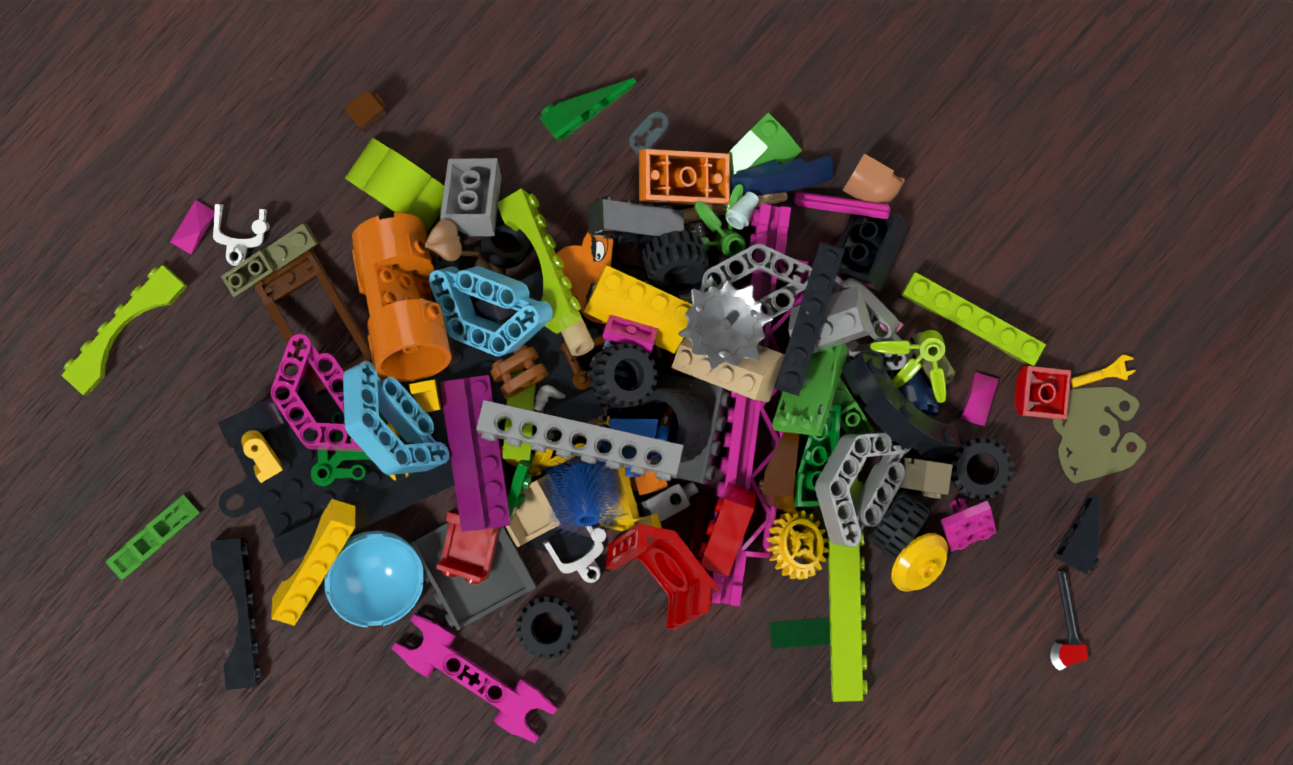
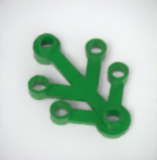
(332, 464)

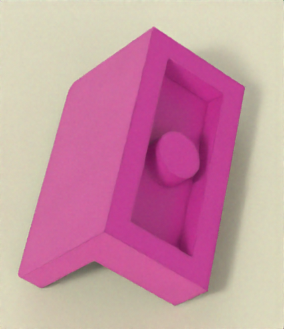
(626, 331)

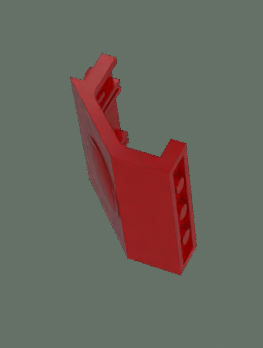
(671, 566)

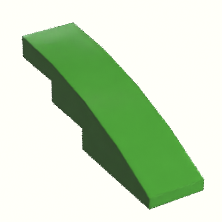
(152, 537)

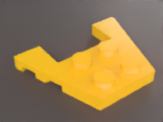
(631, 516)

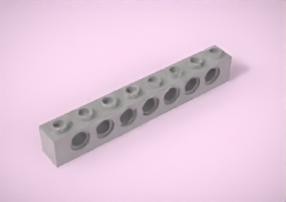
(493, 413)

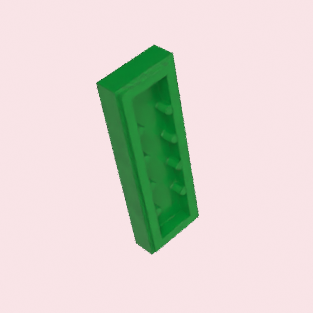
(520, 482)

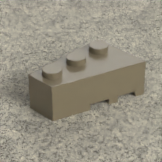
(926, 476)

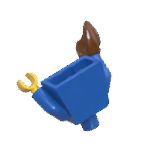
(644, 427)

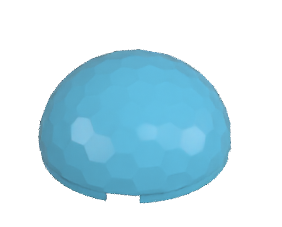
(374, 579)

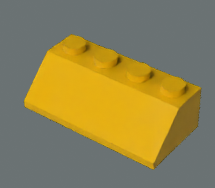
(639, 302)

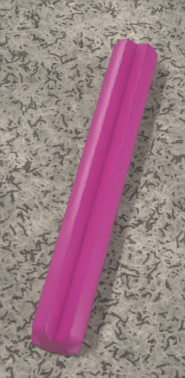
(842, 205)

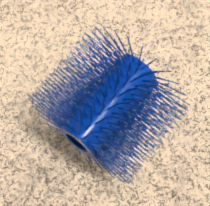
(583, 495)

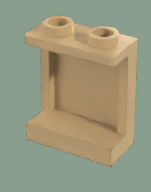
(534, 514)

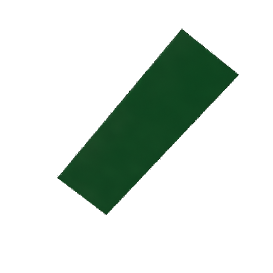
(800, 633)

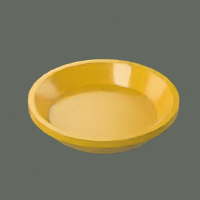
(920, 562)

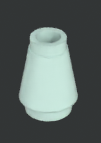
(741, 212)

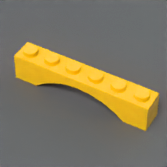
(330, 537)

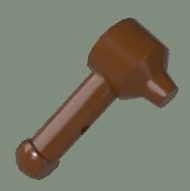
(580, 377)

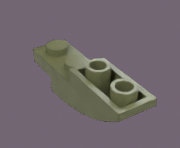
(269, 260)

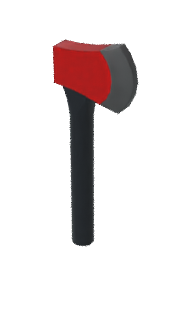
(1067, 654)

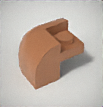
(873, 182)

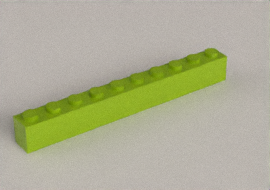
(846, 617)

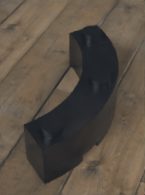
(895, 413)

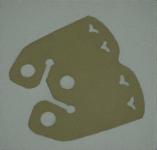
(1082, 436)

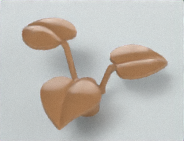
(445, 243)

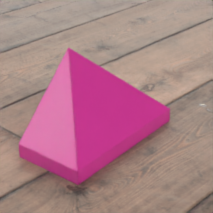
(193, 227)
(979, 399)

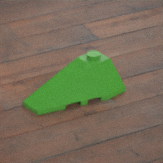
(762, 144)

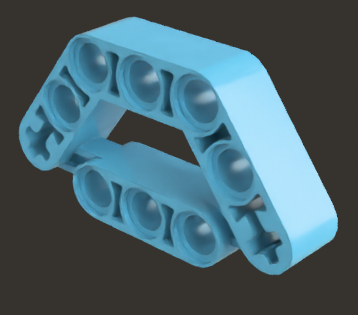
(452, 292)
(364, 398)

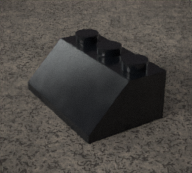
(871, 248)

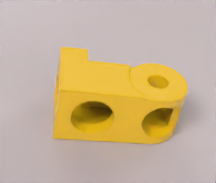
(258, 449)

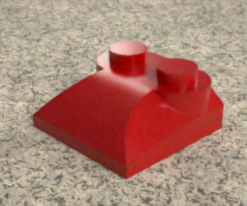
(1042, 392)

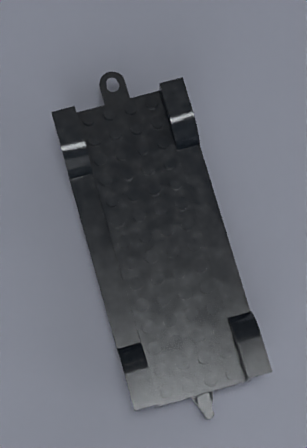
(296, 503)

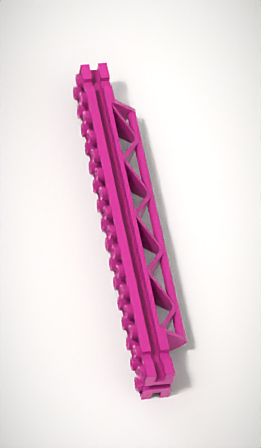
(744, 414)

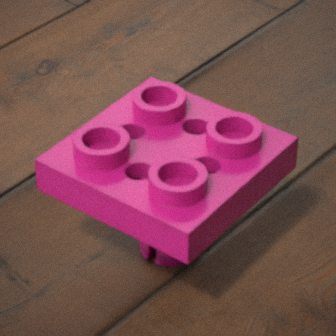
(968, 524)

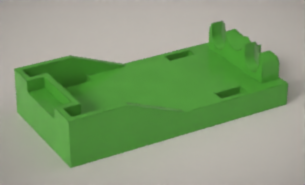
(818, 390)

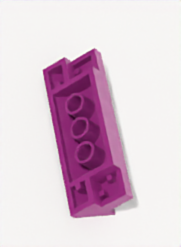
(474, 460)

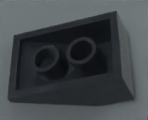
(1081, 540)

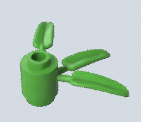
(726, 240)

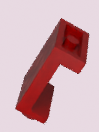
(467, 552)

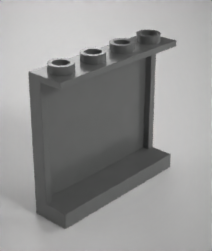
(469, 601)

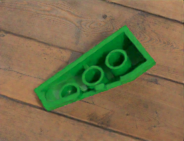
(573, 113)
(815, 458)

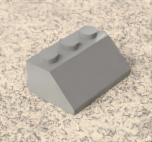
(472, 195)
(843, 320)

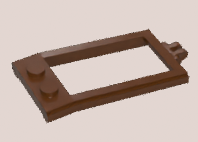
(293, 278)

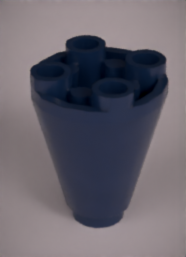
(919, 393)

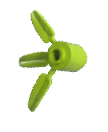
(931, 349)

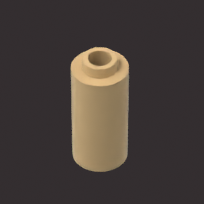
(578, 339)

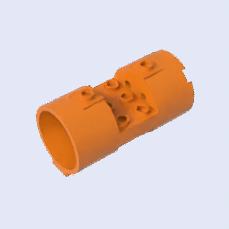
(404, 323)

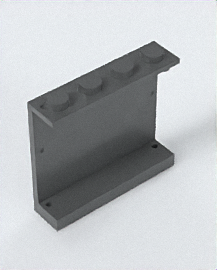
(716, 398)

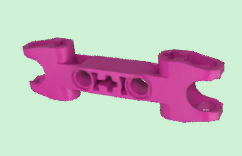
(512, 704)

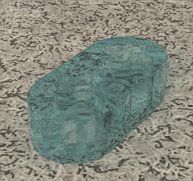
(644, 128)

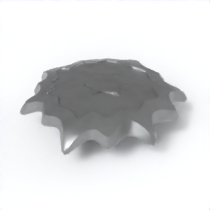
(725, 324)

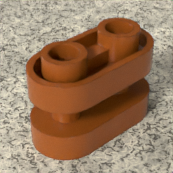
(522, 358)

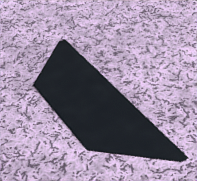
(566, 546)

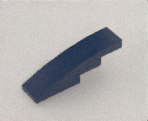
(776, 178)

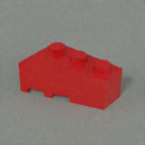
(727, 529)

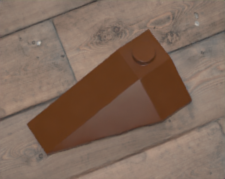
(781, 473)

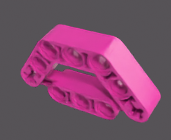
(293, 402)

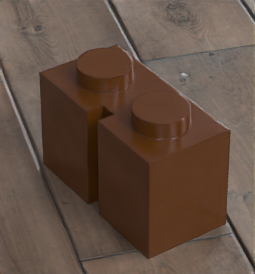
(367, 110)

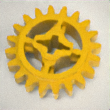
(803, 545)

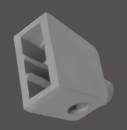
(661, 502)

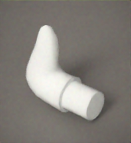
(543, 394)

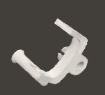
(239, 245)
(585, 562)

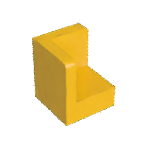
(426, 395)

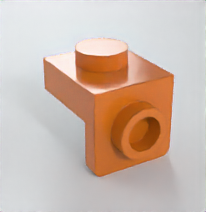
(648, 483)

